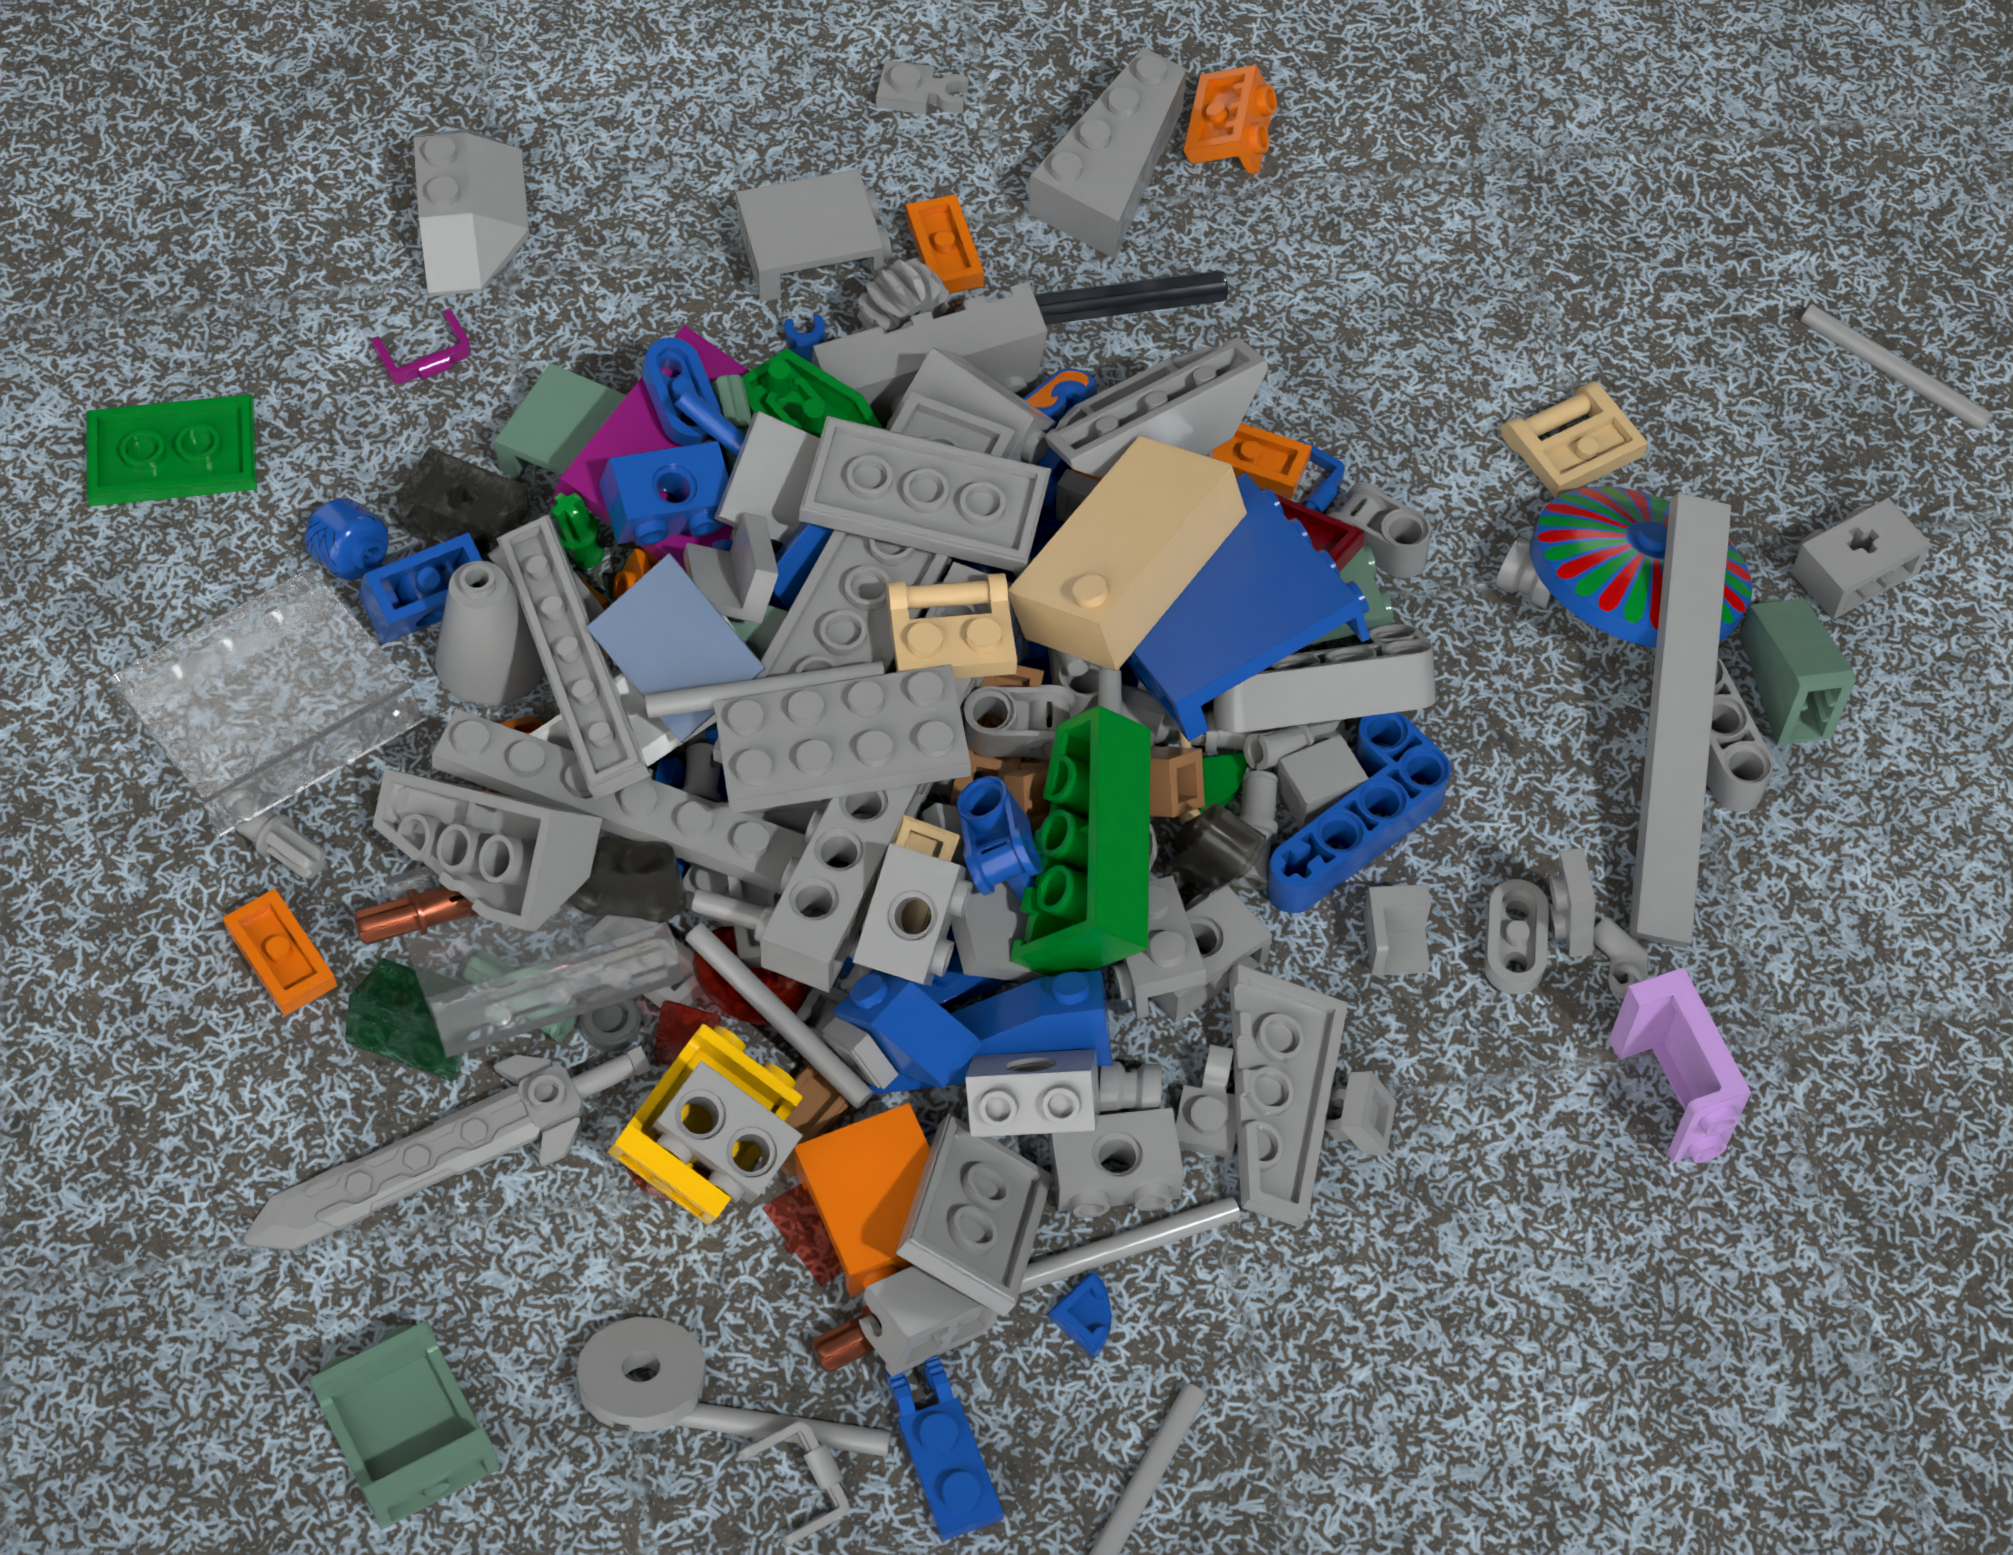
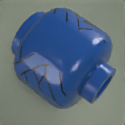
(344, 537)

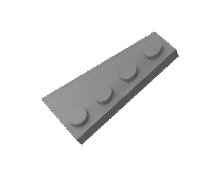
(1283, 1080)

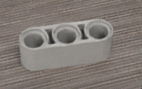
(1736, 751)

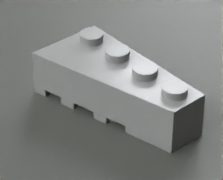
(1110, 155)
(996, 337)

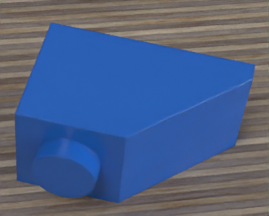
(909, 1027)

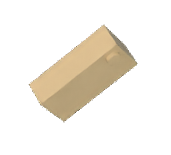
(1127, 552)

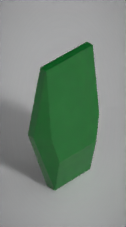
(803, 394)

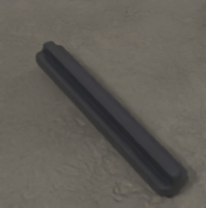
(1132, 297)

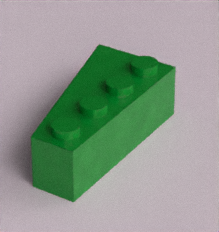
(1092, 849)

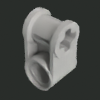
(1391, 529)
(1024, 719)

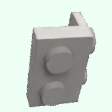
(1172, 952)

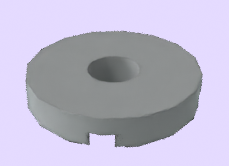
(641, 1344)

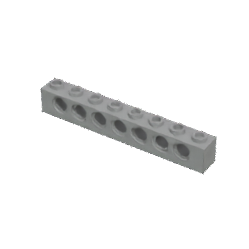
(817, 947)

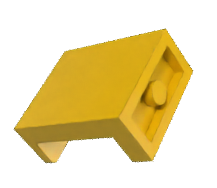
(688, 1183)

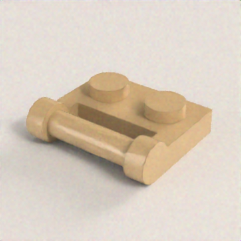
(1581, 451)
(971, 643)

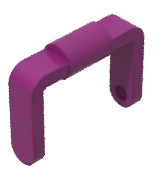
(430, 364)

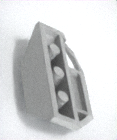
(468, 208)
(1181, 401)

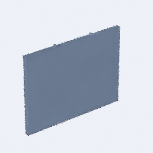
(673, 640)

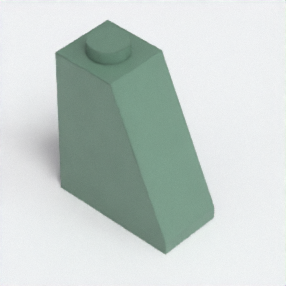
(1796, 670)

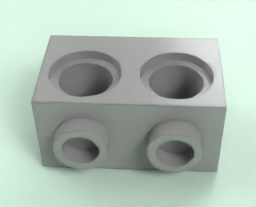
(734, 1119)

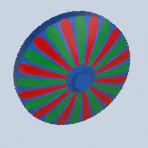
(1606, 561)

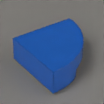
(1085, 1314)

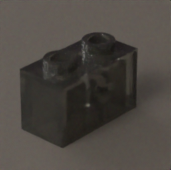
(456, 497)

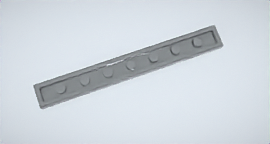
(1680, 722)

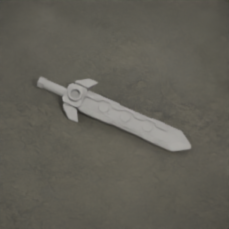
(541, 1104)

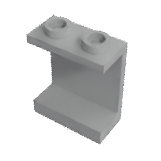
(810, 227)

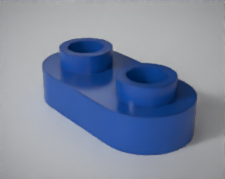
(665, 391)

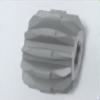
(902, 293)

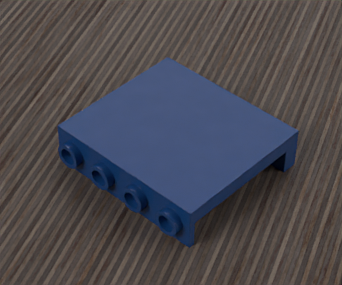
(1244, 612)

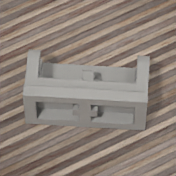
(920, 1318)

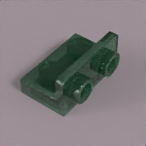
(393, 1021)

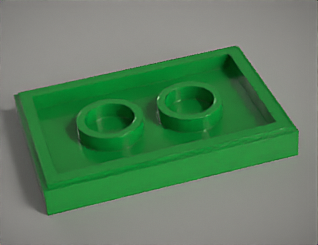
(171, 450)

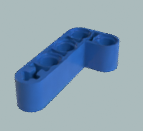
(1349, 820)

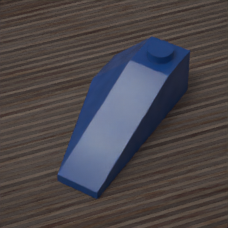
(1038, 1016)

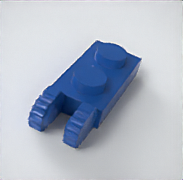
(945, 1455)

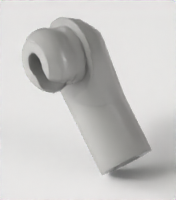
(1627, 957)

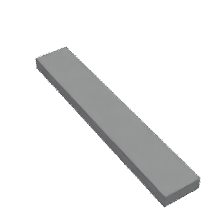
(573, 658)

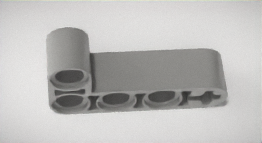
(1335, 684)

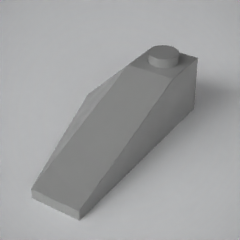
(495, 849)

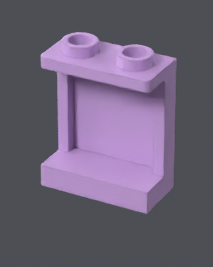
(1675, 1024)

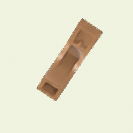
(1174, 784)

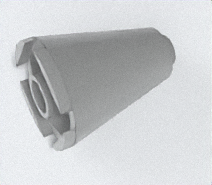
(485, 639)

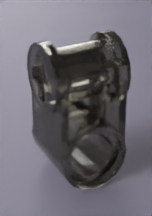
(1214, 851)
(634, 881)

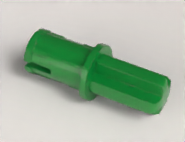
(577, 530)

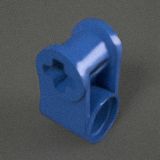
(995, 834)

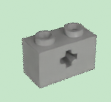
(1859, 557)

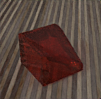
(676, 1028)

